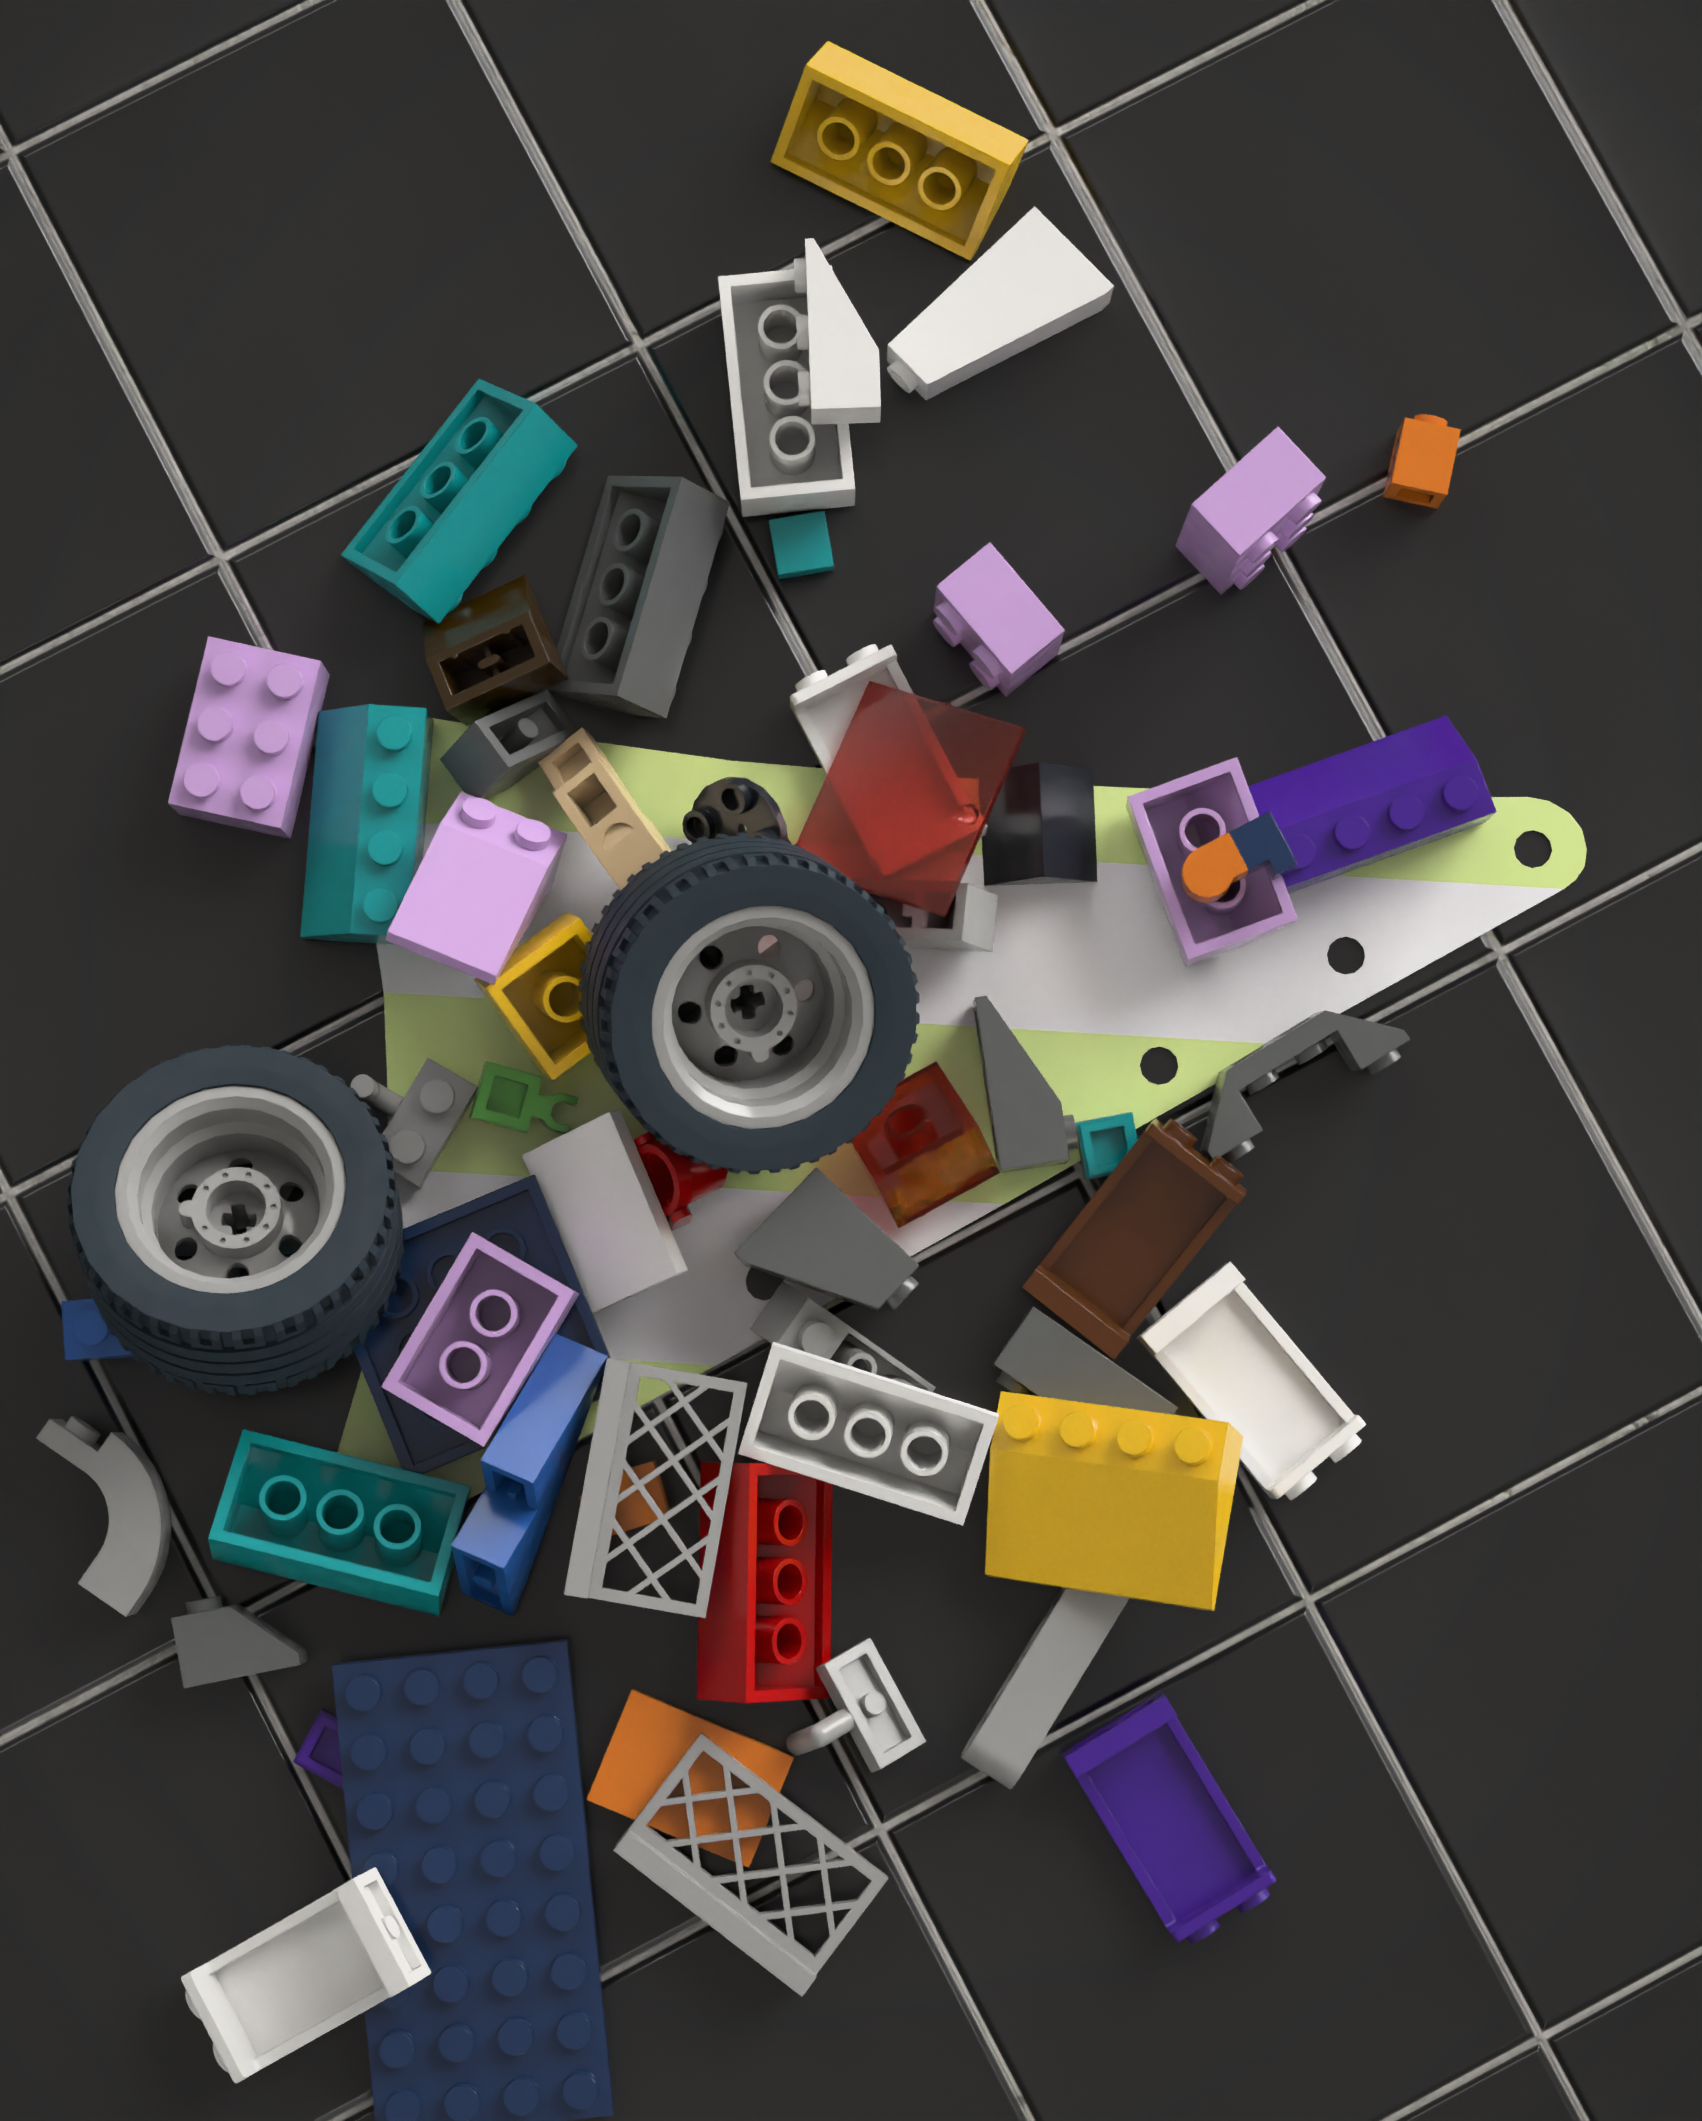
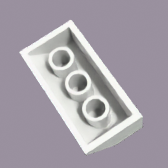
(868, 1433)

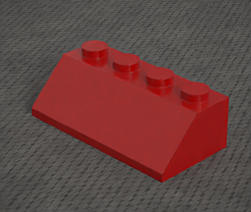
(768, 1587)

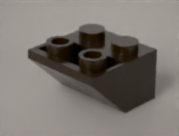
(492, 652)

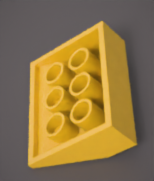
(1110, 1499)

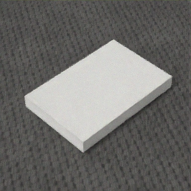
(606, 1211)

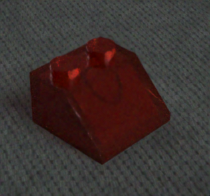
(923, 1147)

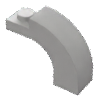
(137, 1511)

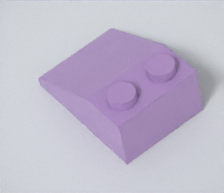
(478, 887)

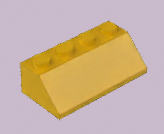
(898, 149)

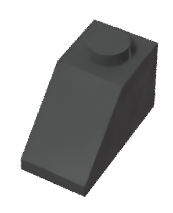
(507, 745)
(229, 1643)

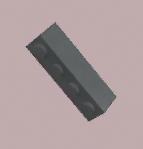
(639, 593)

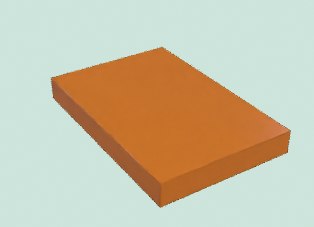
(649, 1746)

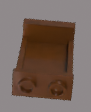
(1136, 1236)

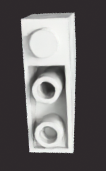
(842, 354)

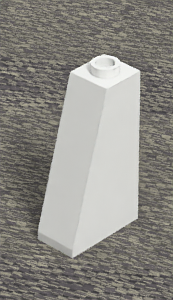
(1000, 306)

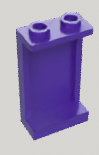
(1170, 1819)

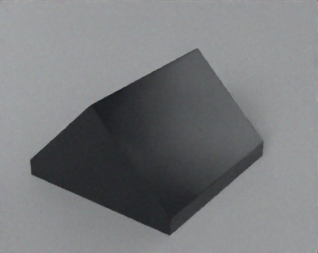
(1042, 827)

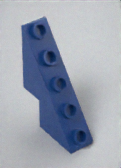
(525, 1475)

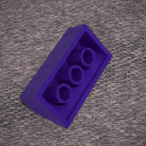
(1375, 801)

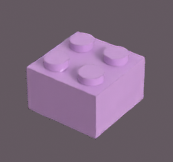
(996, 621)

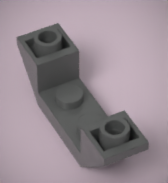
(1358, 1041)

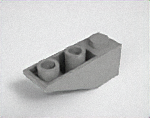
(806, 1326)

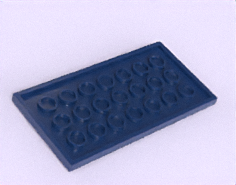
(478, 1826)

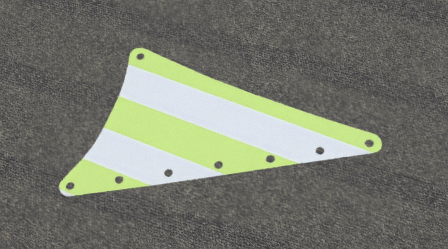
(1073, 971)

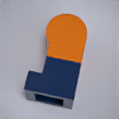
(1235, 855)

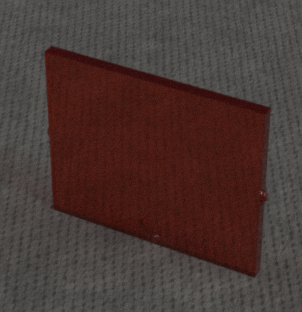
(910, 795)

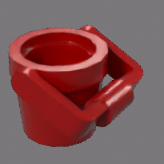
(676, 1178)

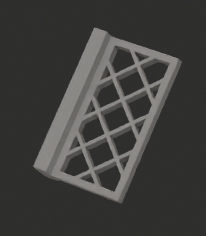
(604, 1481)
(721, 1906)

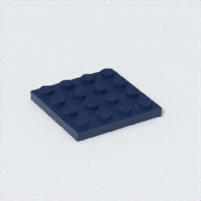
(511, 1219)

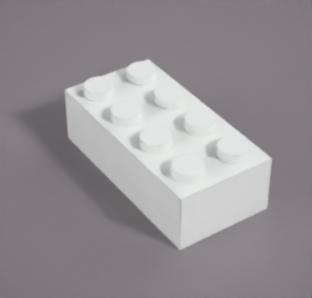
(779, 454)

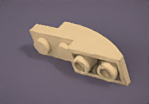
(602, 807)

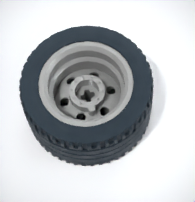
(845, 1038)
(185, 1131)

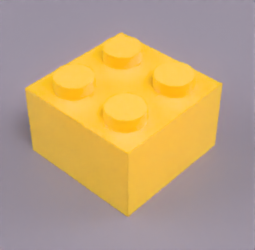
(542, 996)

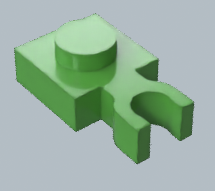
(512, 1098)

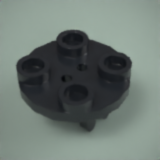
(729, 806)

